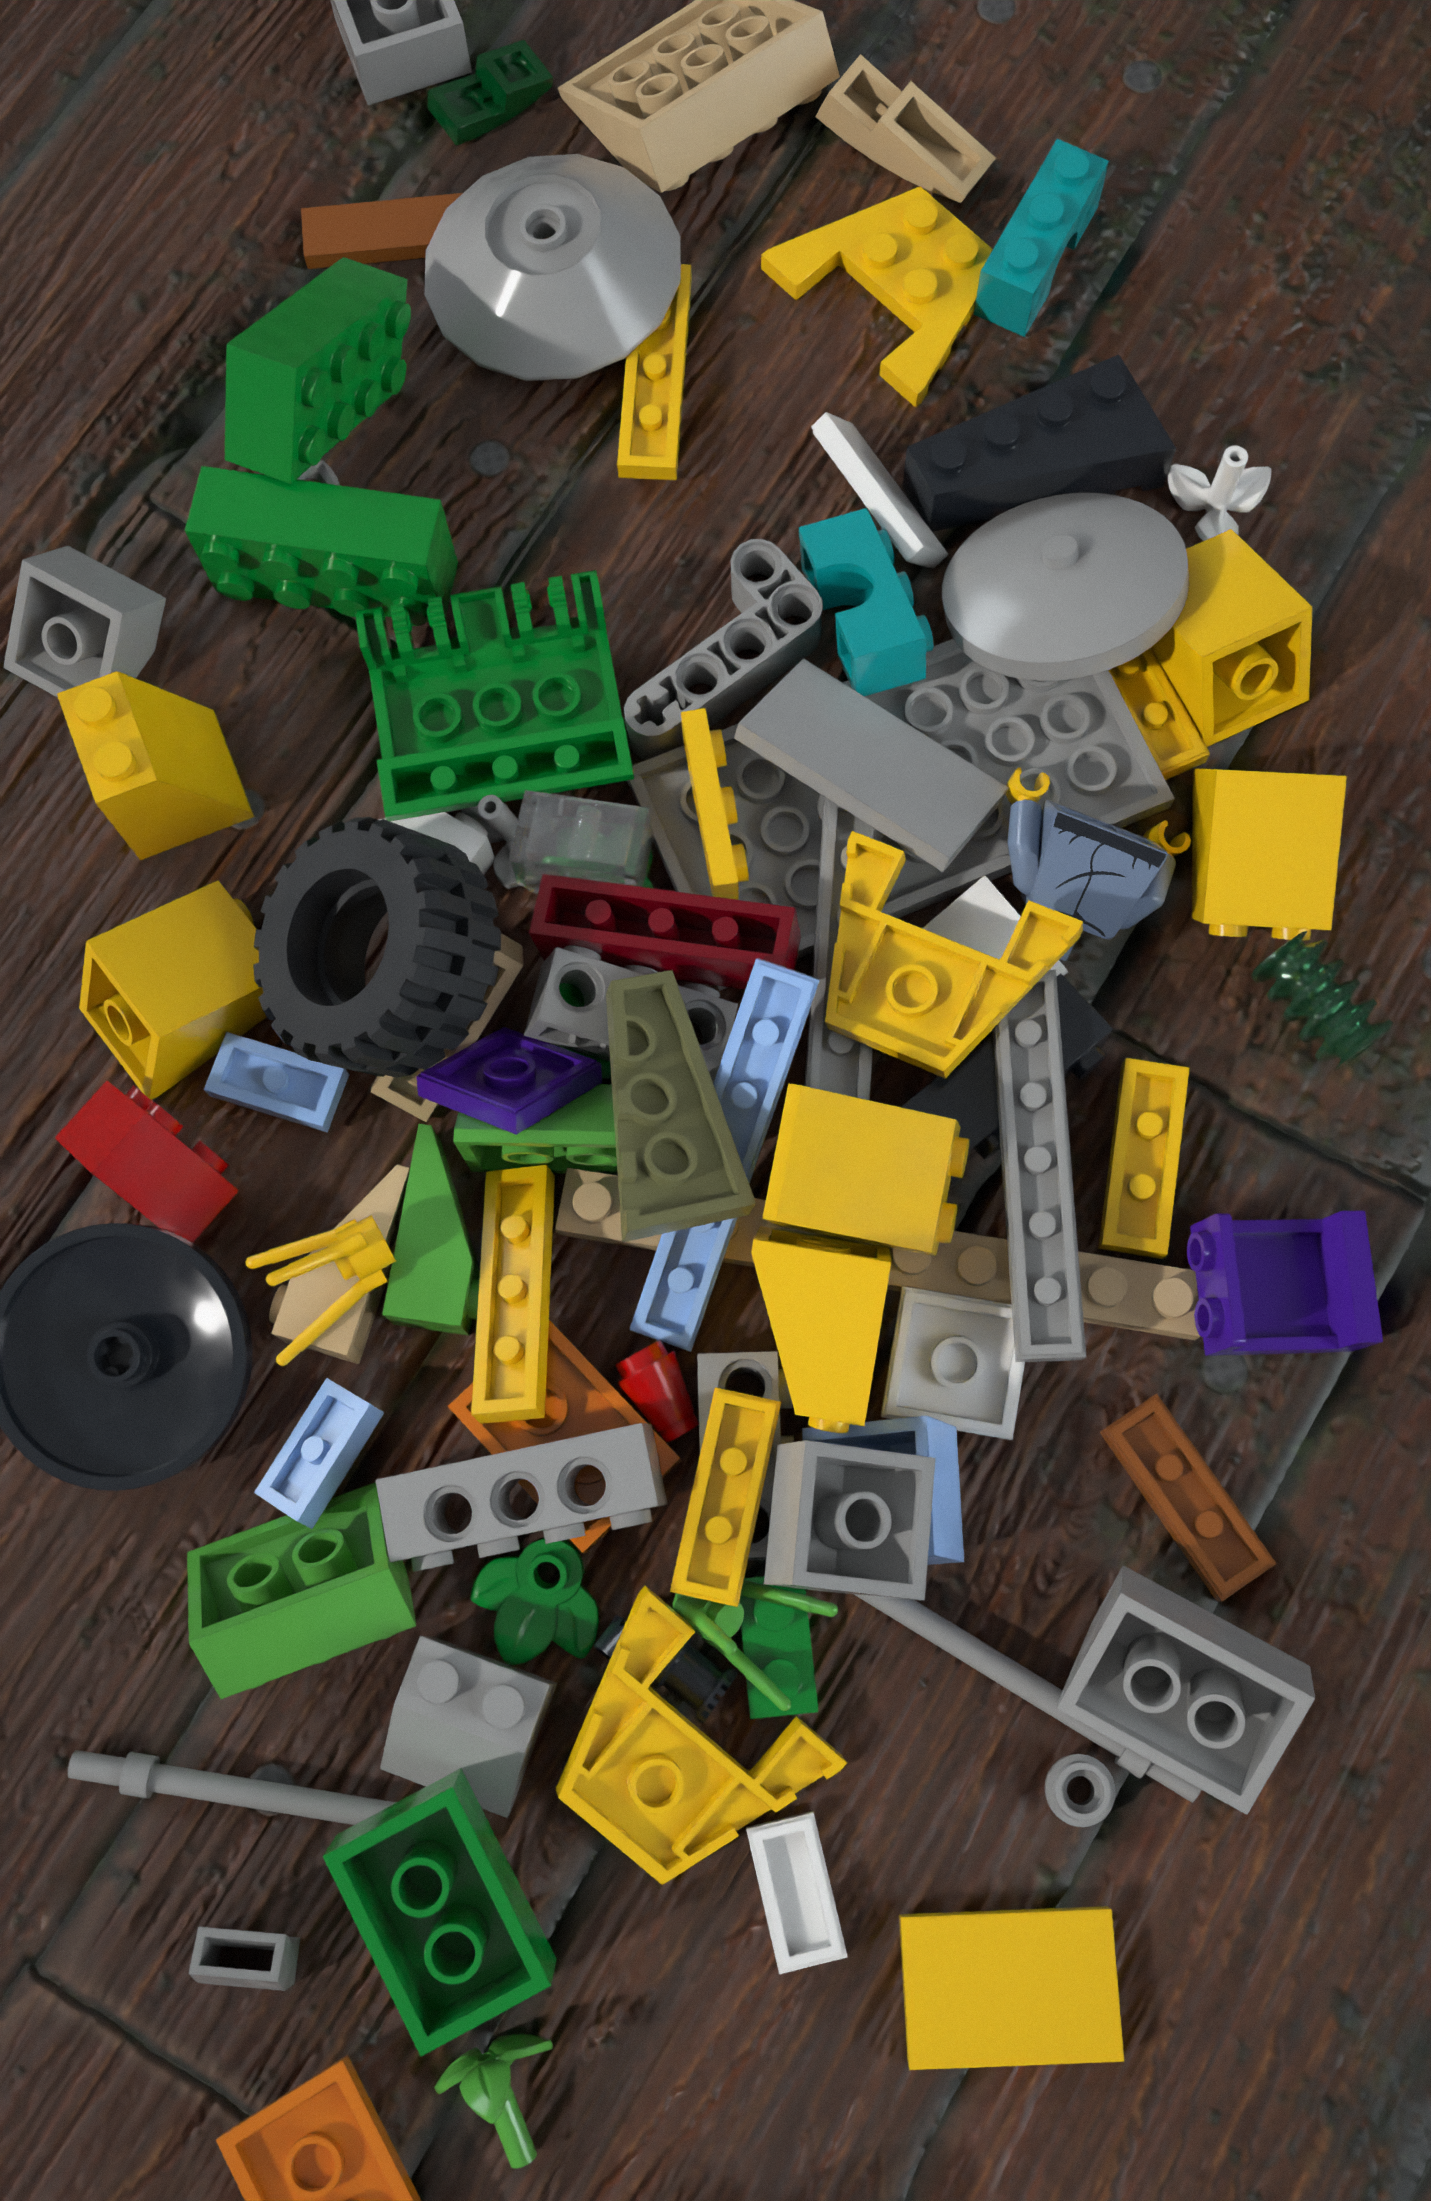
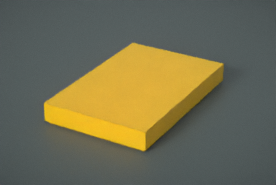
(1010, 1988)

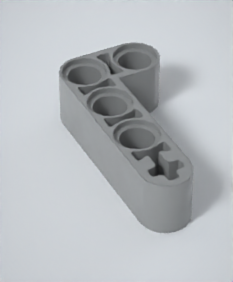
(656, 724)

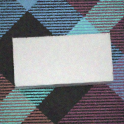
(796, 1892)

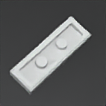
(878, 491)

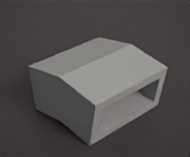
(207, 1950)

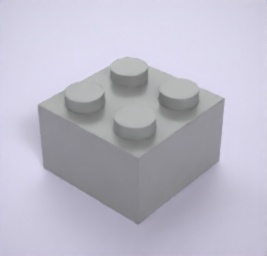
(402, 44)

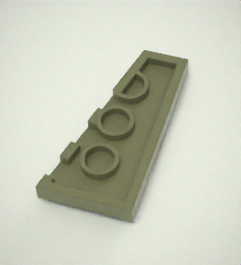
(670, 1129)

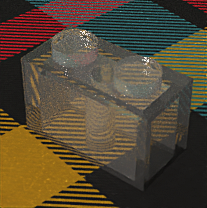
(580, 840)

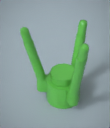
(719, 1622)

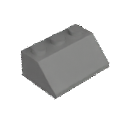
(1187, 1690)

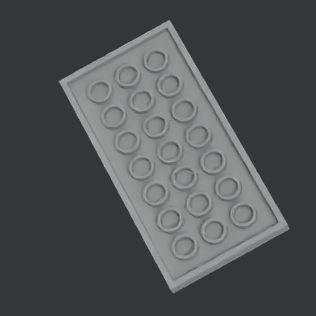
(996, 722)

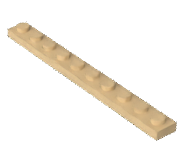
(972, 1265)

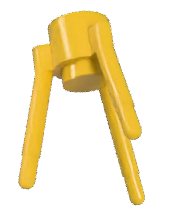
(354, 1248)

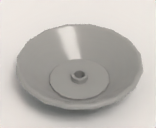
(559, 300)

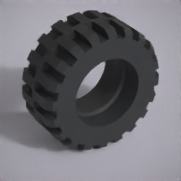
(433, 957)

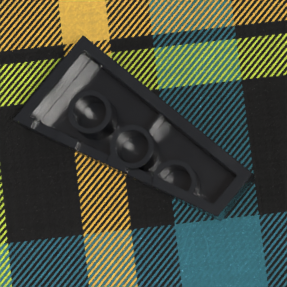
(1062, 439)

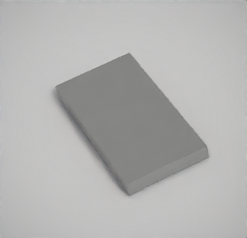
(871, 764)

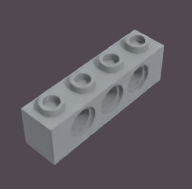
(416, 1501)

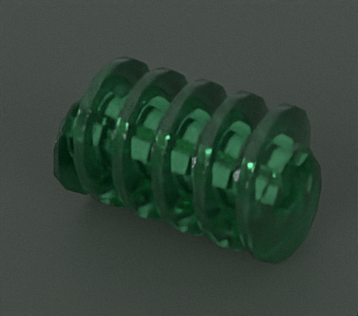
(1320, 1000)

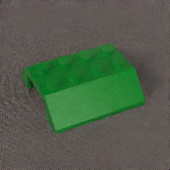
(496, 703)

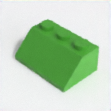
(571, 1137)
(295, 1594)

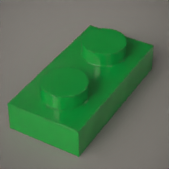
(780, 1646)

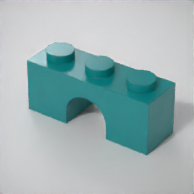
(1045, 222)
(853, 565)

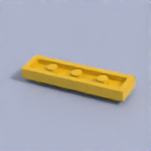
(655, 394)
(514, 1295)

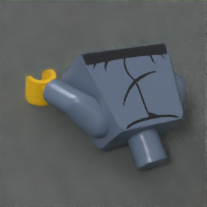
(1086, 864)

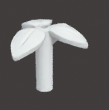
(1231, 490)

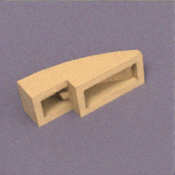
(904, 132)

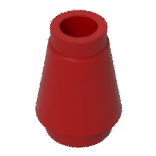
(658, 1390)

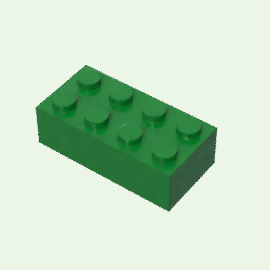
(314, 369)
(320, 543)

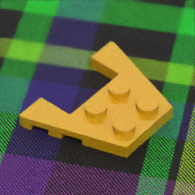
(909, 259)
(917, 989)
(655, 1776)

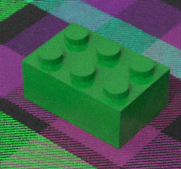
(441, 1912)

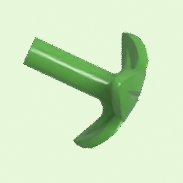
(489, 2092)

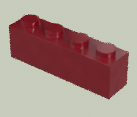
(664, 929)

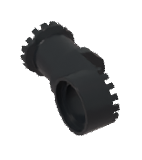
(687, 1675)

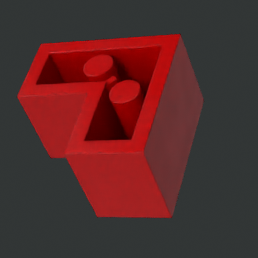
(135, 1153)

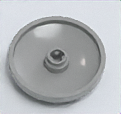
(1066, 586)

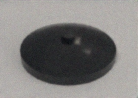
(120, 1356)

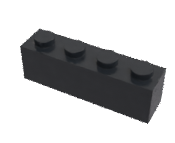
(971, 1090)

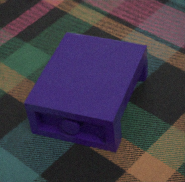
(1284, 1285)

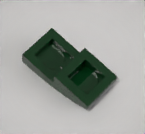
(503, 87)

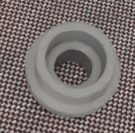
(1101, 1796)

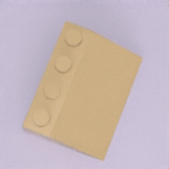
(702, 84)

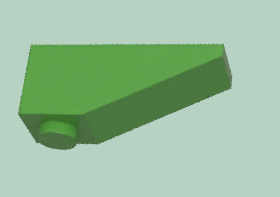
(435, 1264)

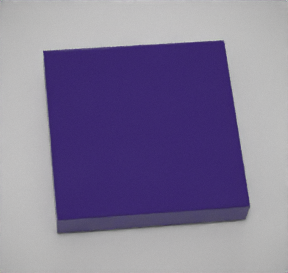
(509, 1080)

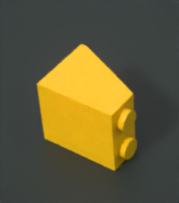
(1238, 641)
(153, 762)
(1265, 850)
(173, 986)
(864, 1171)
(825, 1319)

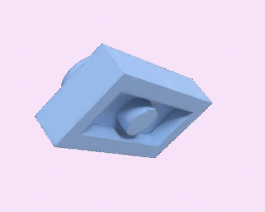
(276, 1082)
(319, 1453)

